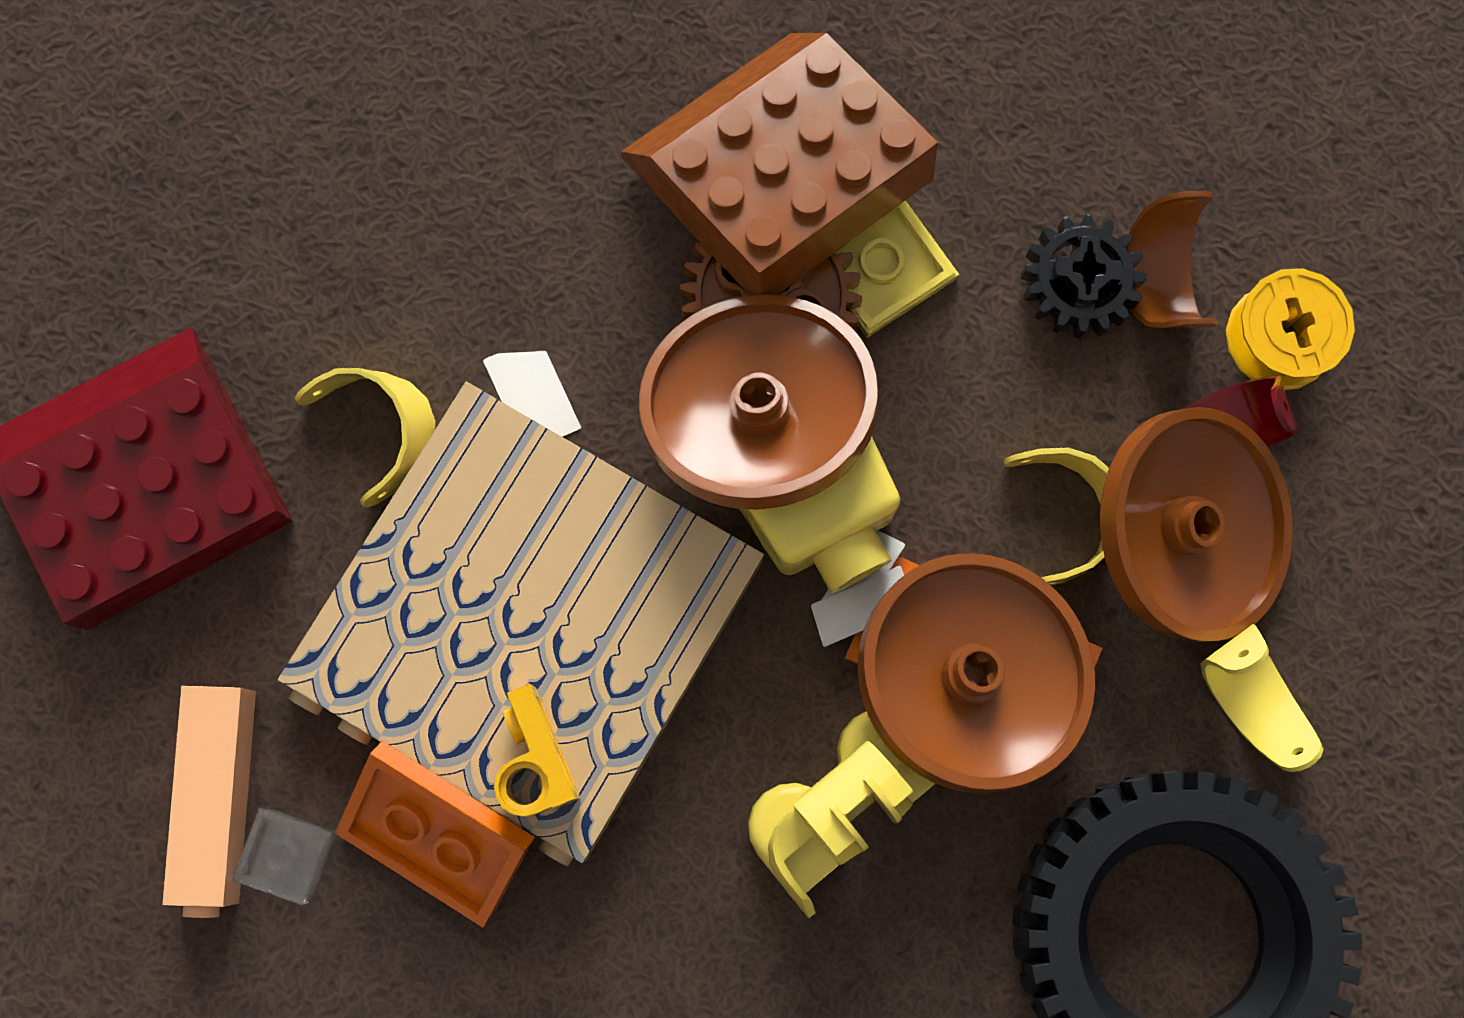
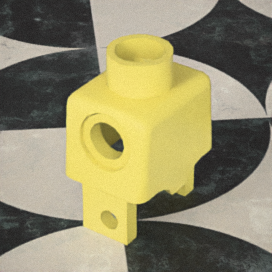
(834, 526)

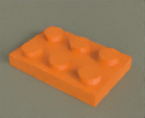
(433, 834)

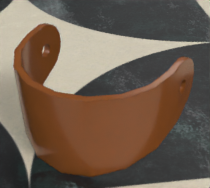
(1166, 238)

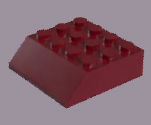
(135, 482)

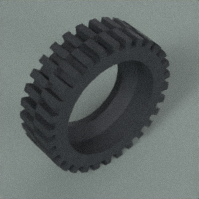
(1262, 845)

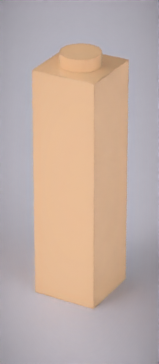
(209, 799)

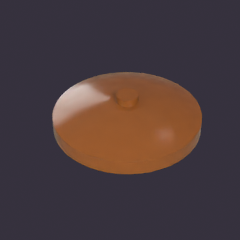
(759, 401)
(1196, 524)
(976, 673)

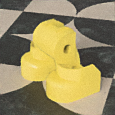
(808, 829)

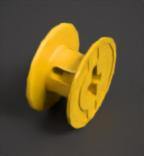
(1299, 300)

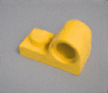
(530, 723)

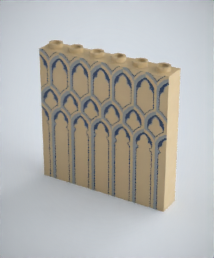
(512, 570)

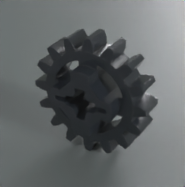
(1103, 262)

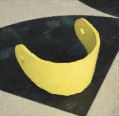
(413, 410)
(1089, 468)
(1260, 703)

